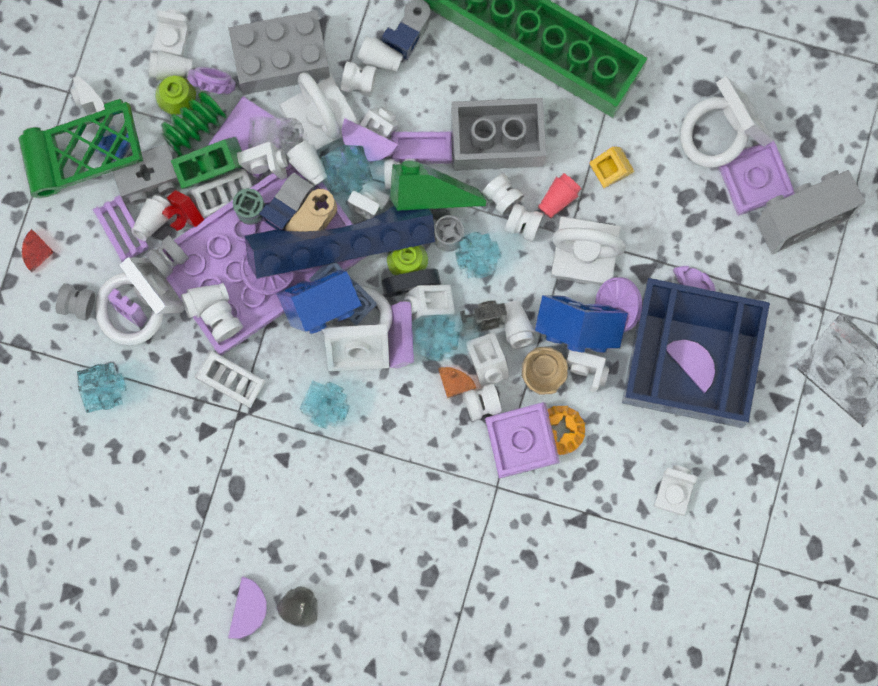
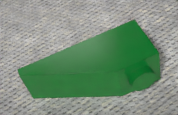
(422, 187)

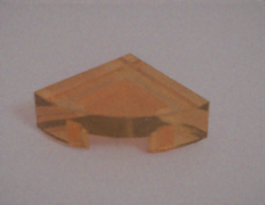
(455, 381)

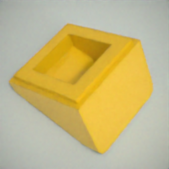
(611, 166)

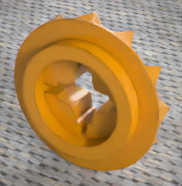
(574, 422)

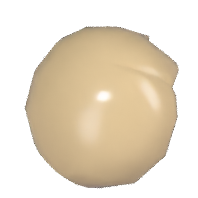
(544, 370)

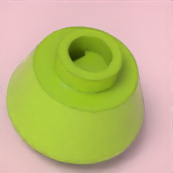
(174, 94)
(415, 257)

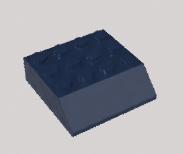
(722, 324)

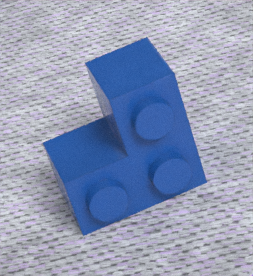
(317, 302)
(580, 324)

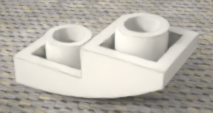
(89, 99)

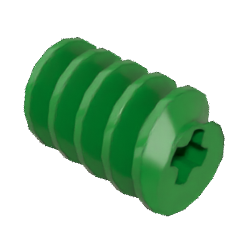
(191, 123)

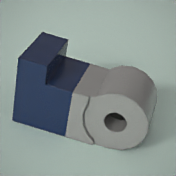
(410, 29)
(286, 202)

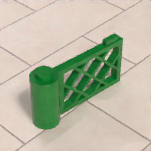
(42, 155)

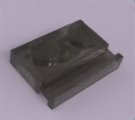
(485, 318)

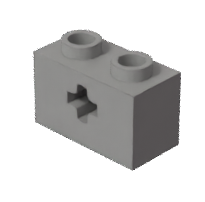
(162, 180)

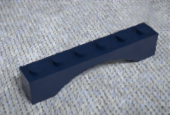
(289, 251)

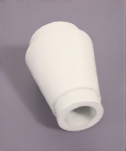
(379, 54)
(165, 65)
(307, 162)
(150, 217)
(201, 298)
(518, 326)

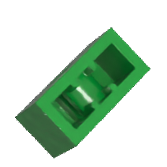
(207, 162)

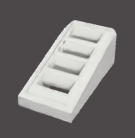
(196, 198)
(206, 366)

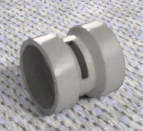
(450, 227)
(161, 261)
(75, 302)

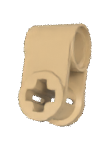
(308, 216)

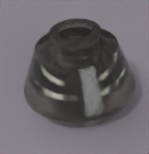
(298, 607)

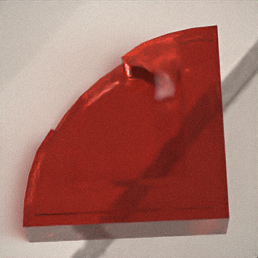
(34, 251)

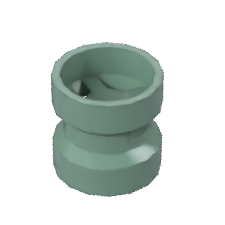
(250, 211)

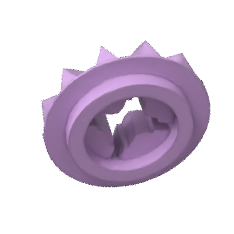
(211, 80)

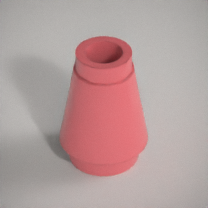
(559, 195)

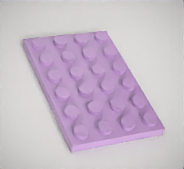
(216, 255)

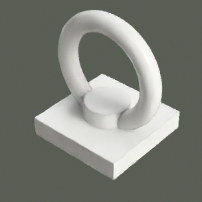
(320, 111)
(739, 113)
(585, 251)
(151, 290)
(360, 345)

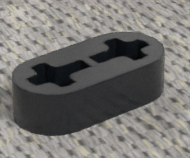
(403, 283)

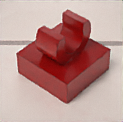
(184, 209)

